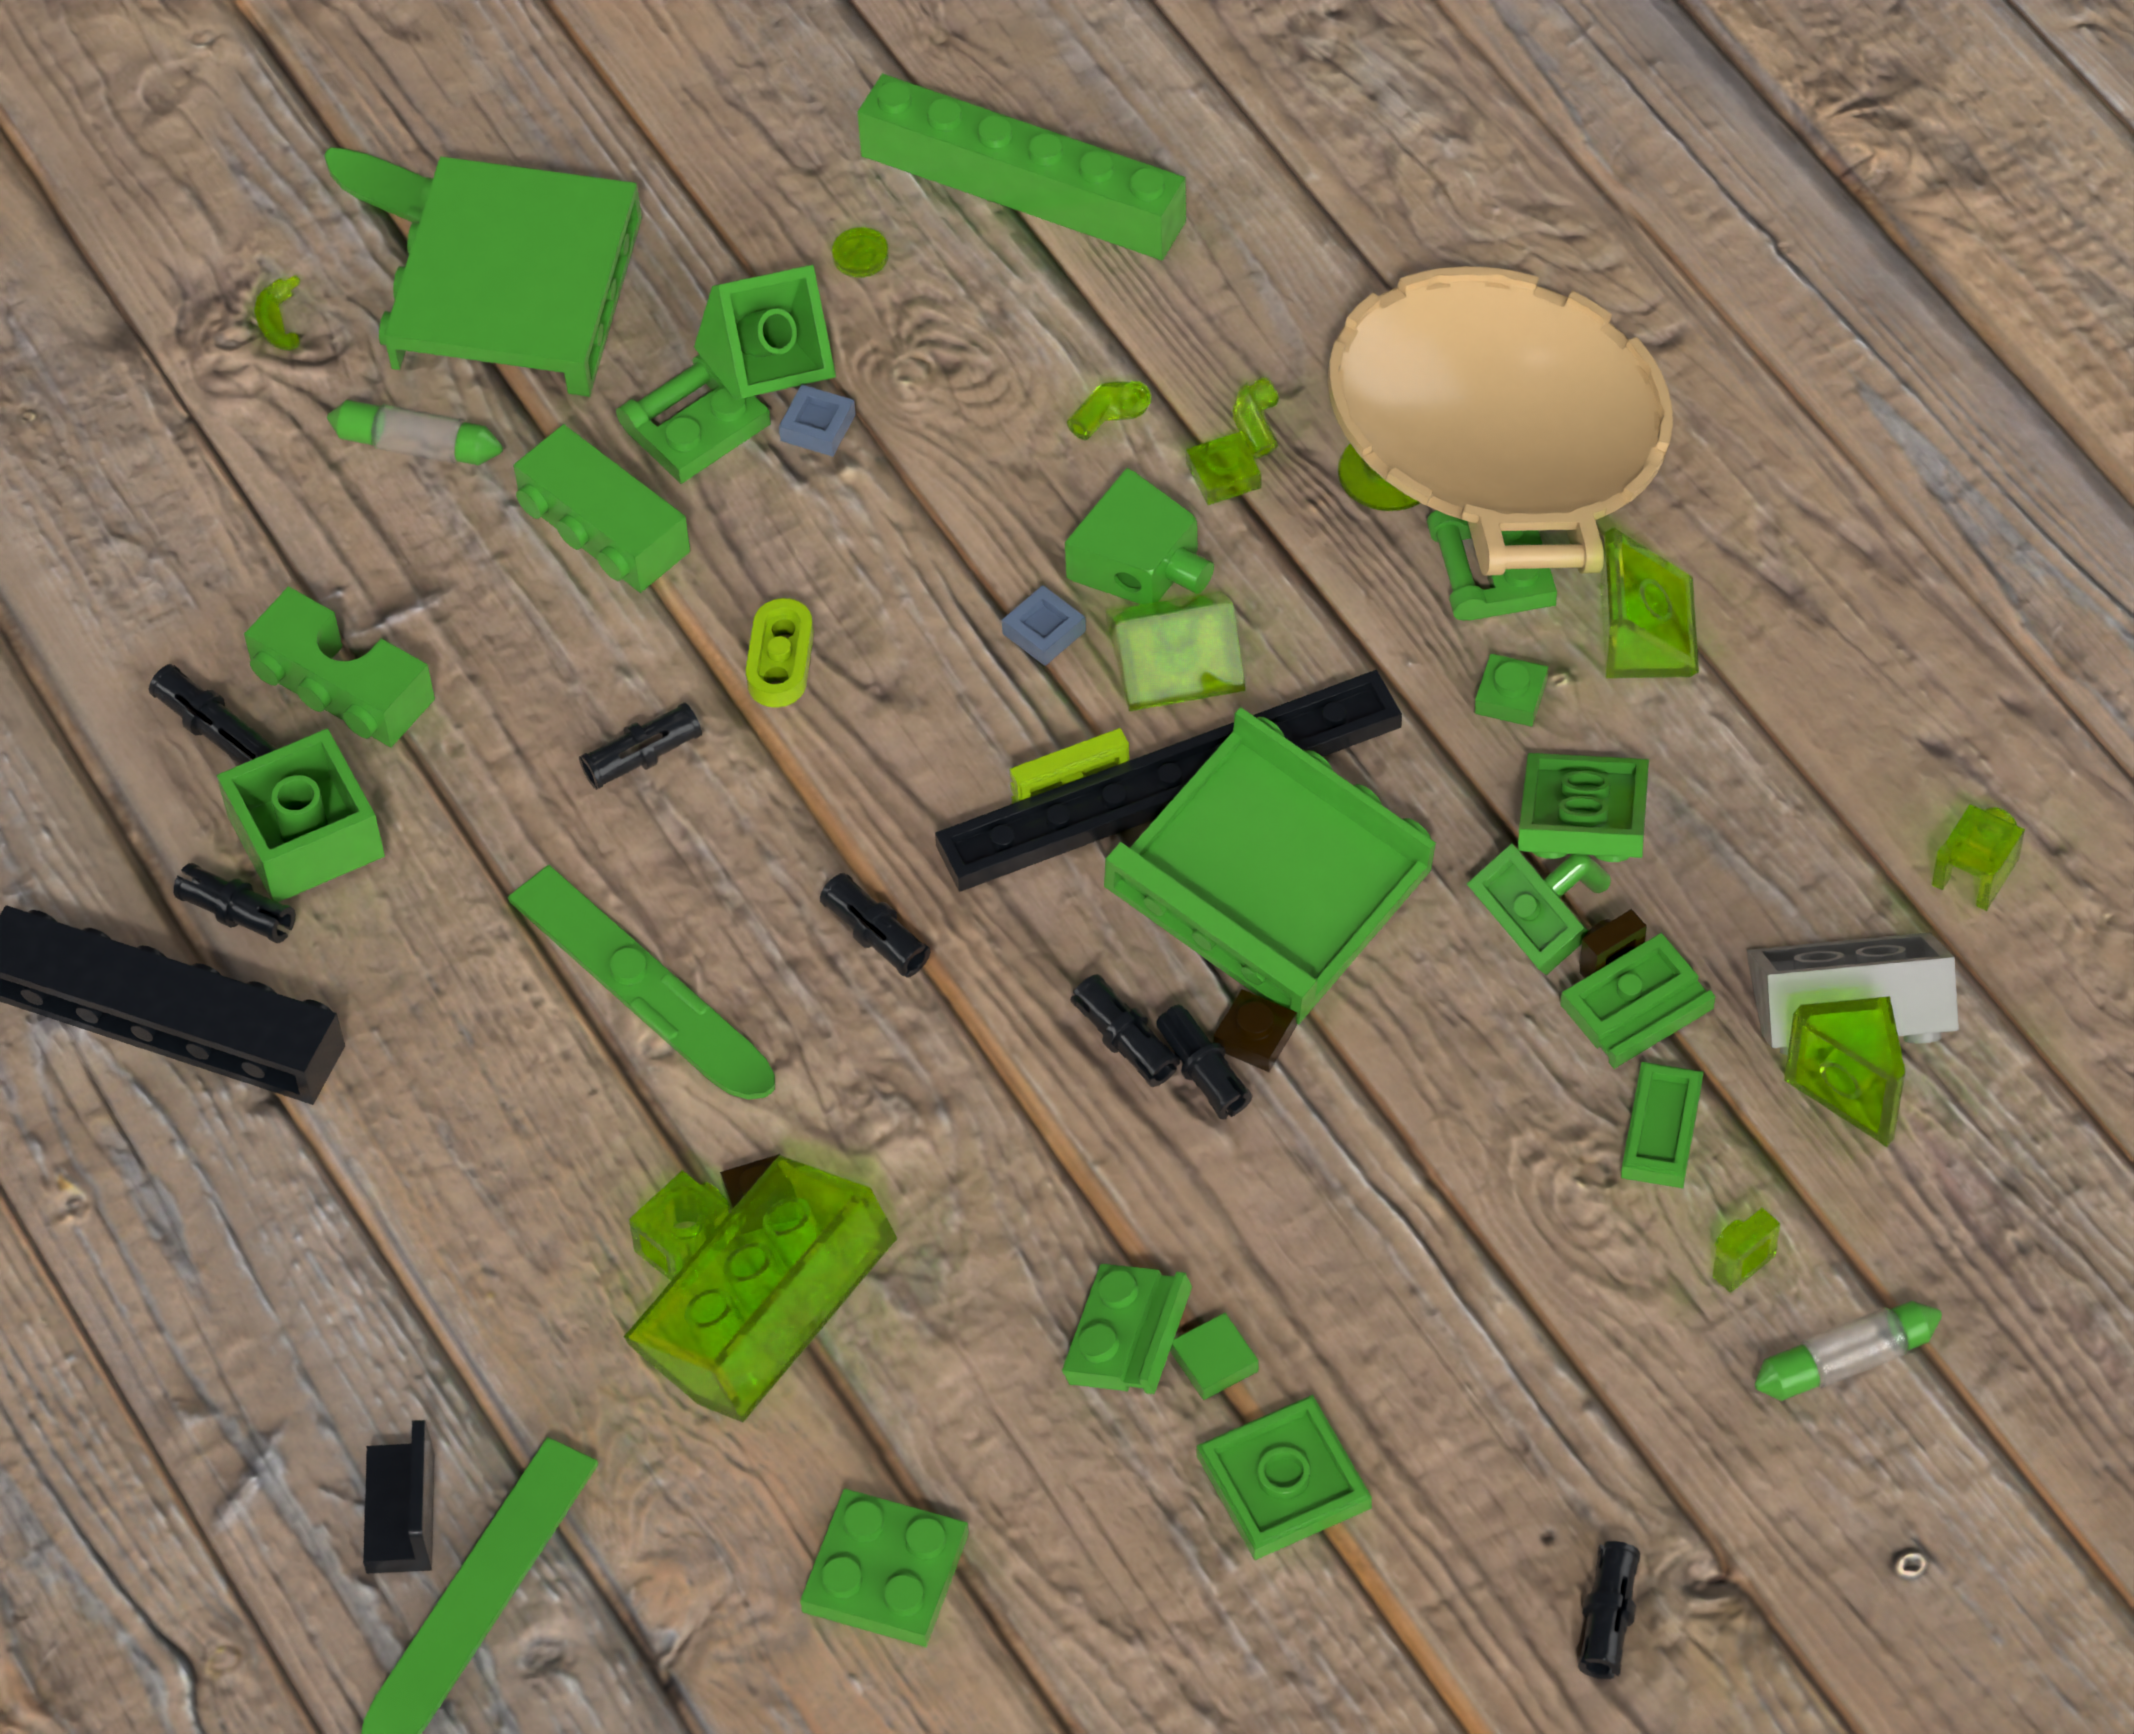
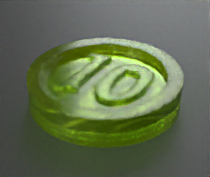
(860, 252)

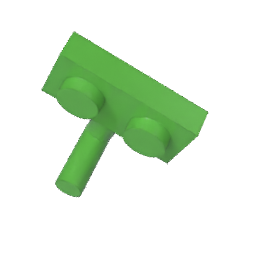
(1533, 906)

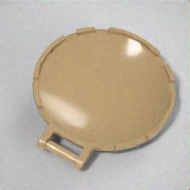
(1502, 408)

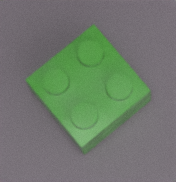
(301, 815)

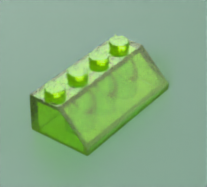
(763, 1286)

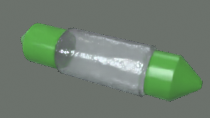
(414, 432)
(1847, 1350)

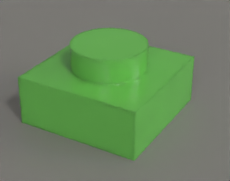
(1511, 690)

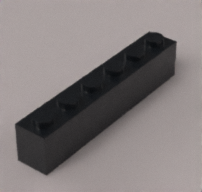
(167, 1005)

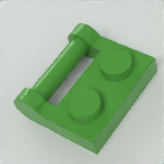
(699, 431)
(1508, 593)

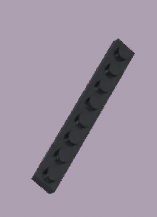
(1144, 786)

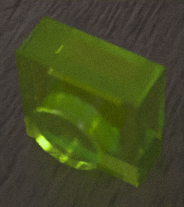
(1223, 468)
(1745, 1248)

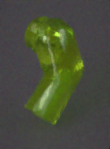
(1109, 403)
(1249, 416)

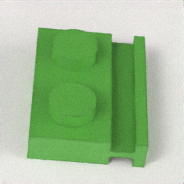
(1637, 1000)
(1127, 1328)

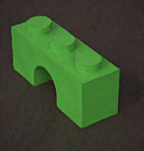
(372, 694)

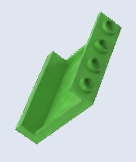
(514, 269)
(1272, 866)

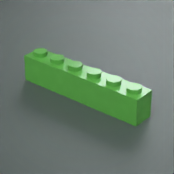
(1022, 166)

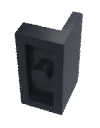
(399, 1505)

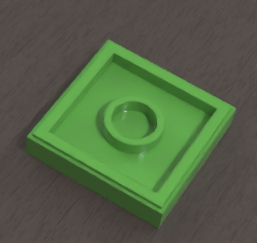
(1283, 1477)

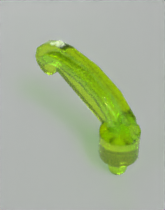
(269, 314)

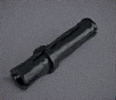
(206, 714)

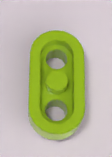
(779, 657)

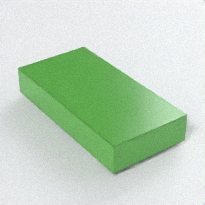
(1662, 1125)

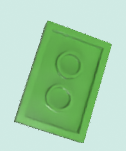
(1583, 806)

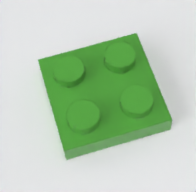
(884, 1567)

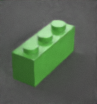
(601, 509)

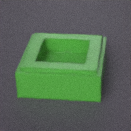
(1214, 1356)

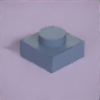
(817, 420)
(1043, 625)

